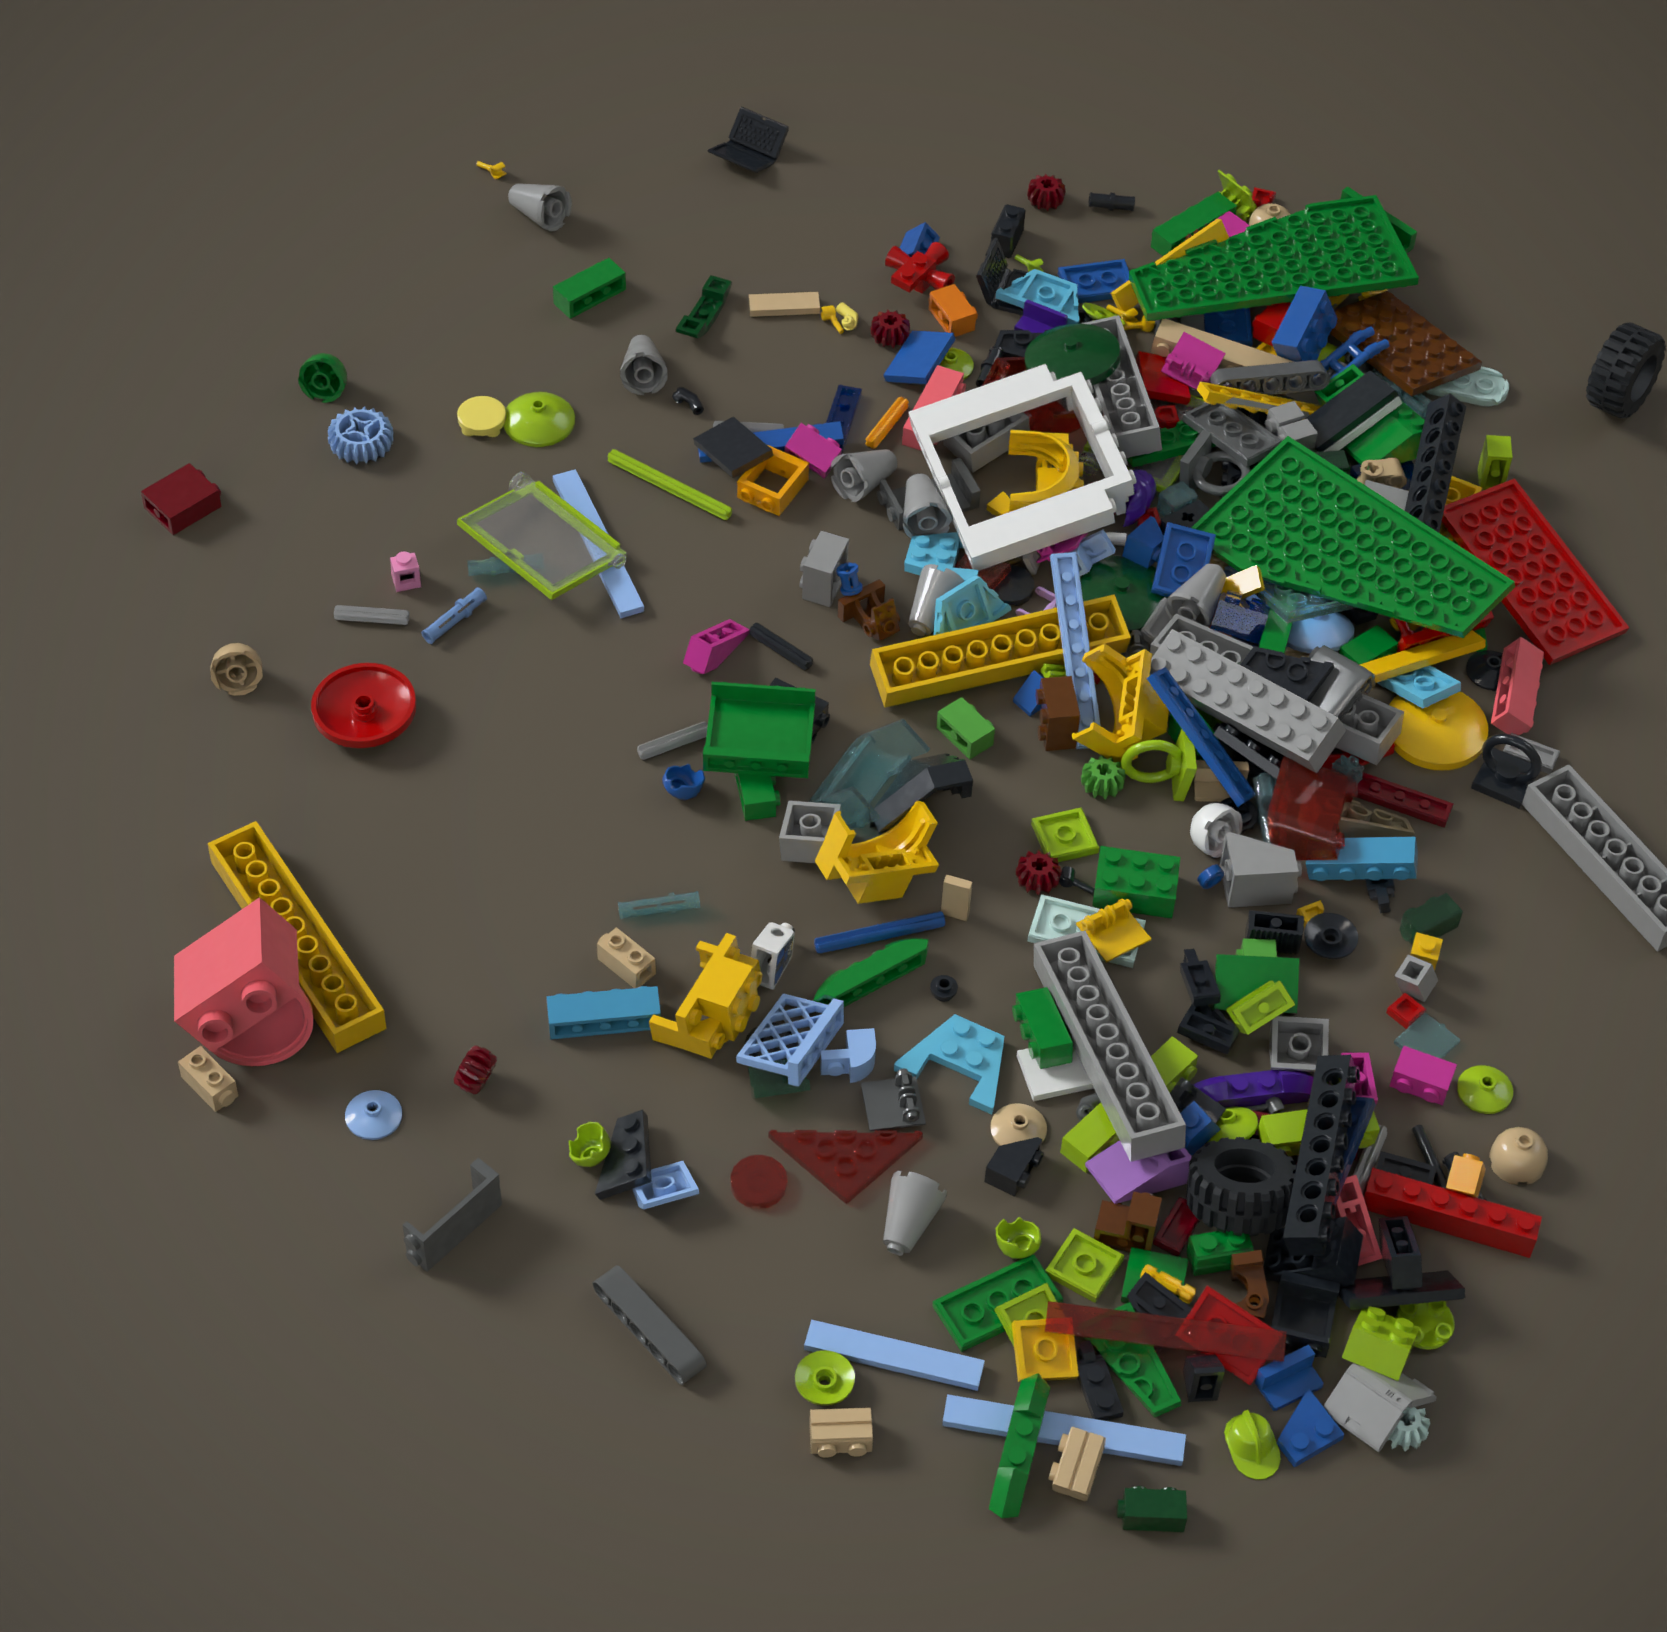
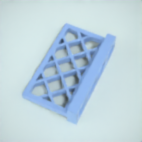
(811, 1042)

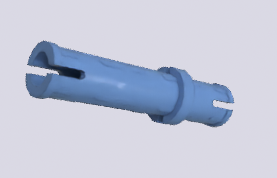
(474, 598)

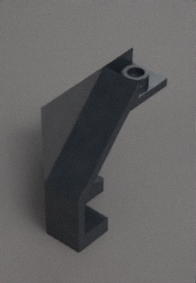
(919, 781)

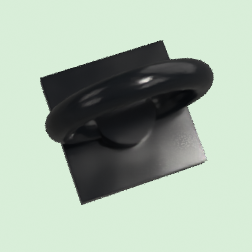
(1505, 775)

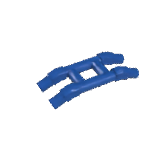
(1350, 346)

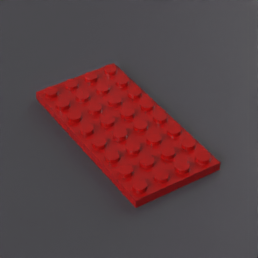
(1552, 592)

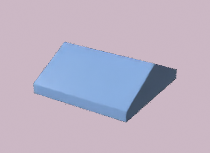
(667, 1185)

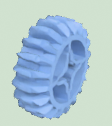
(360, 435)

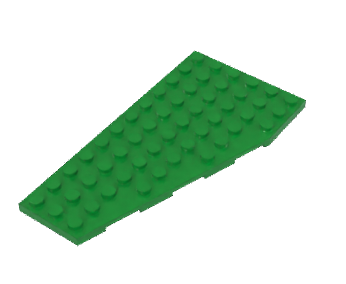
(1326, 246)
(1348, 544)

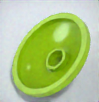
(539, 419)

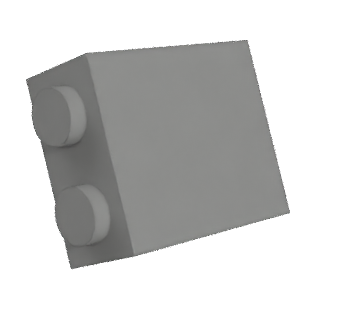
(1258, 872)

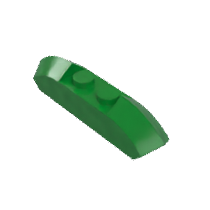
(874, 972)
(1019, 1447)

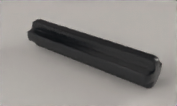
(781, 646)

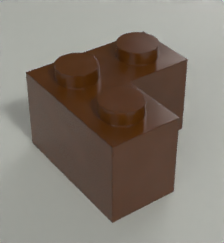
(1058, 714)
(1128, 1226)

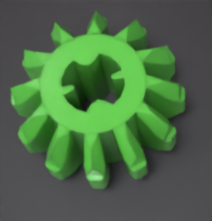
(1103, 777)

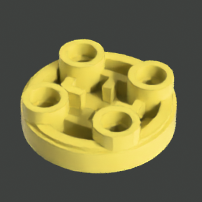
(481, 416)

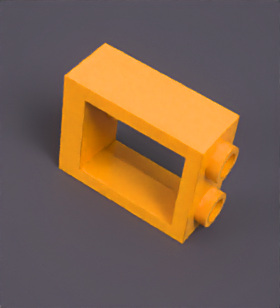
(782, 464)

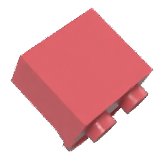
(243, 989)

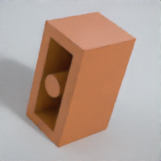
(952, 310)

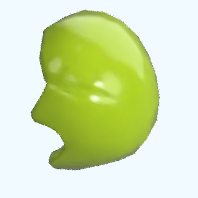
(590, 1145)
(1018, 1238)

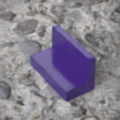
(1039, 318)

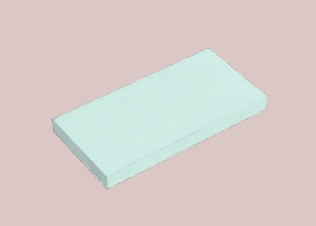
(1059, 918)

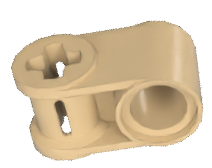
(1383, 471)

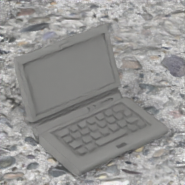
(1373, 1403)

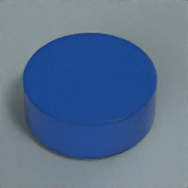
(1210, 876)

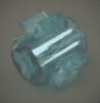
(1349, 767)

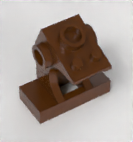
(875, 618)
(1249, 1270)

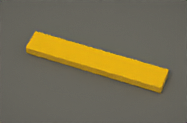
(1125, 296)
(1424, 655)

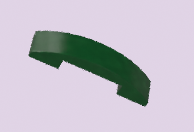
(706, 309)

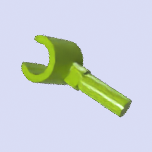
(1035, 264)

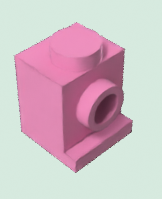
(405, 564)

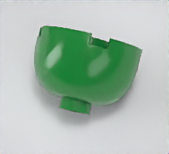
(322, 377)

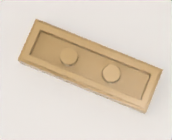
(784, 304)

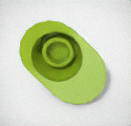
(1252, 1445)

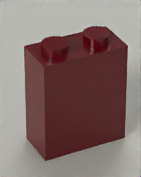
(181, 498)

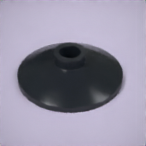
(1484, 669)
(1334, 928)

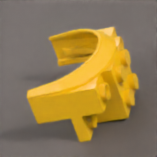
(1049, 450)
(1136, 705)
(882, 865)
(723, 992)

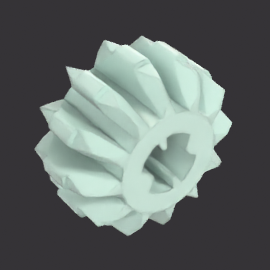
(1410, 1429)

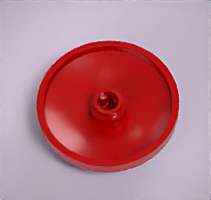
(363, 705)

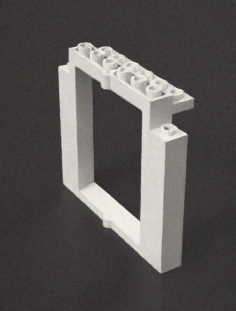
(1047, 520)

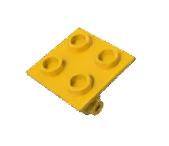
(1114, 930)

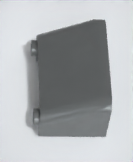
(1343, 684)

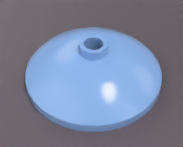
(1328, 630)

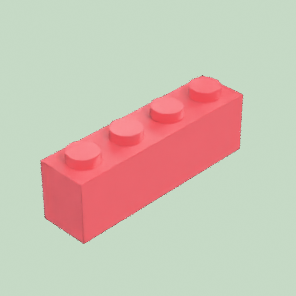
(941, 385)
(1517, 687)

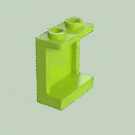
(1260, 1007)

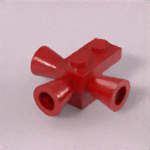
(919, 270)

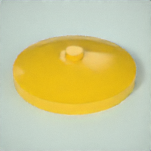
(1443, 734)

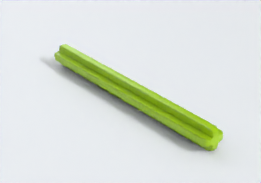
(670, 484)

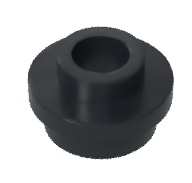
(944, 994)

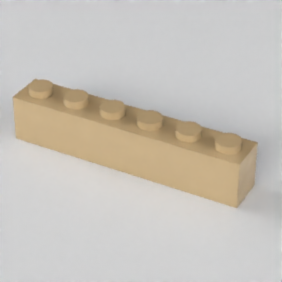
(1236, 354)

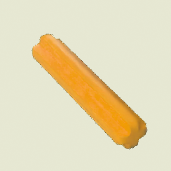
(887, 422)

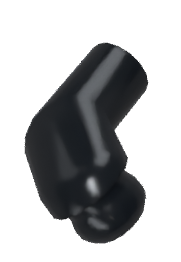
(690, 397)

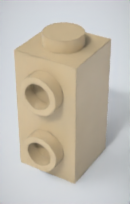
(626, 958)
(208, 1079)

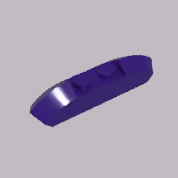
(1258, 1087)

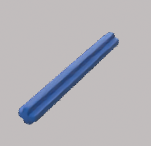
(879, 932)

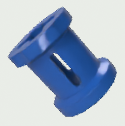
(846, 583)

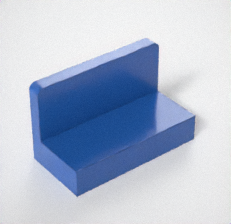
(919, 239)
(1288, 1380)

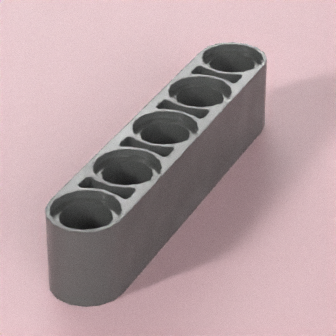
(1281, 377)
(649, 1324)

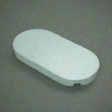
(1476, 388)

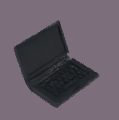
(752, 141)
(995, 275)

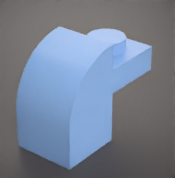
(1092, 550)
(855, 1060)

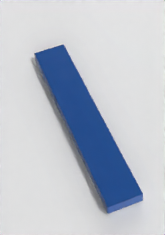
(779, 437)
(1201, 736)

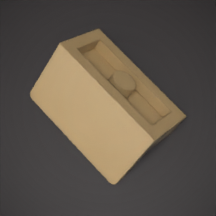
(1207, 785)

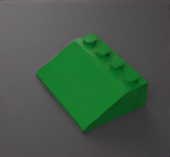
(1391, 437)

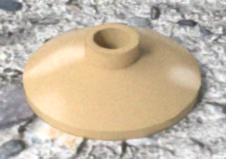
(1006, 1131)

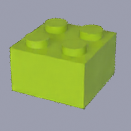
(1381, 1342)

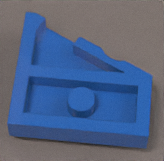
(1308, 1431)

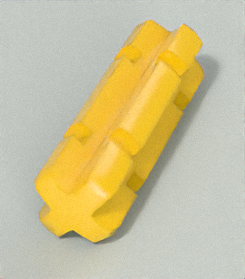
(1171, 1283)

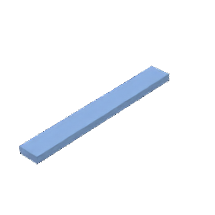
(615, 580)
(1074, 635)
(1120, 1438)

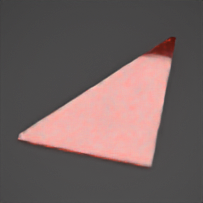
(843, 1158)

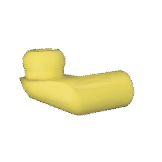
(850, 316)

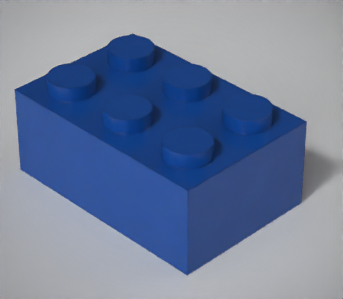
(1305, 326)

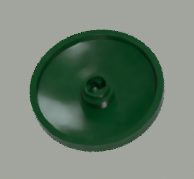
(1075, 350)
(1130, 585)

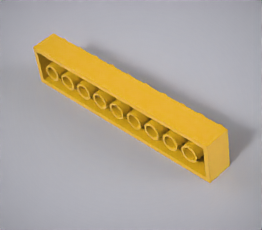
(987, 652)
(334, 987)

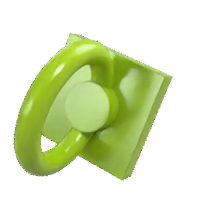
(1179, 765)

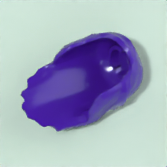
(1143, 496)

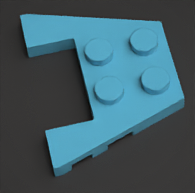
(937, 550)
(965, 1049)

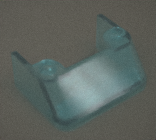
(866, 769)

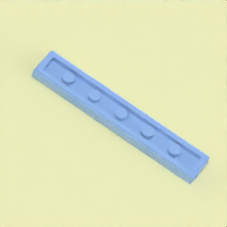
(895, 1355)

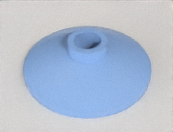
(377, 1123)

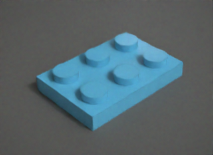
(1423, 686)

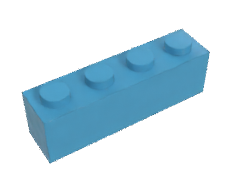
(1369, 859)
(602, 1012)

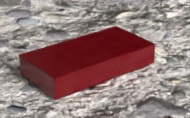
(1176, 1228)

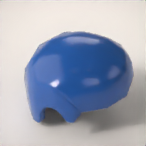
(683, 781)

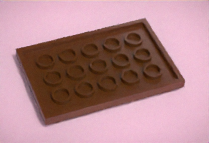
(1418, 351)

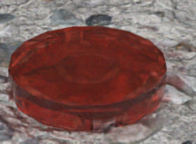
(758, 1181)

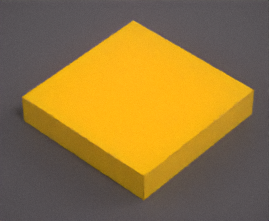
(1043, 1352)

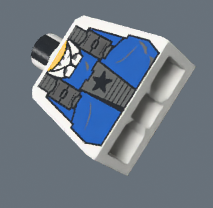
(773, 942)

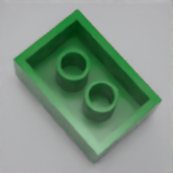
(1141, 877)

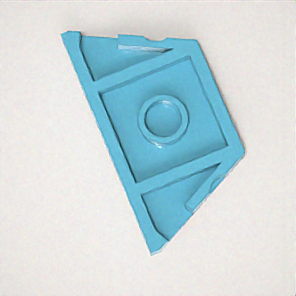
(1044, 290)
(968, 606)

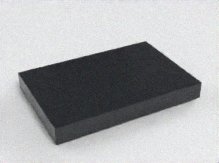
(733, 447)

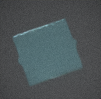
(1428, 1037)

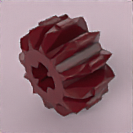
(1046, 192)
(890, 328)
(1038, 872)
(475, 1069)

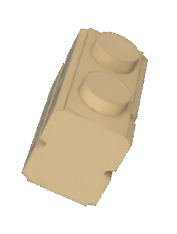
(841, 1431)
(1078, 1463)

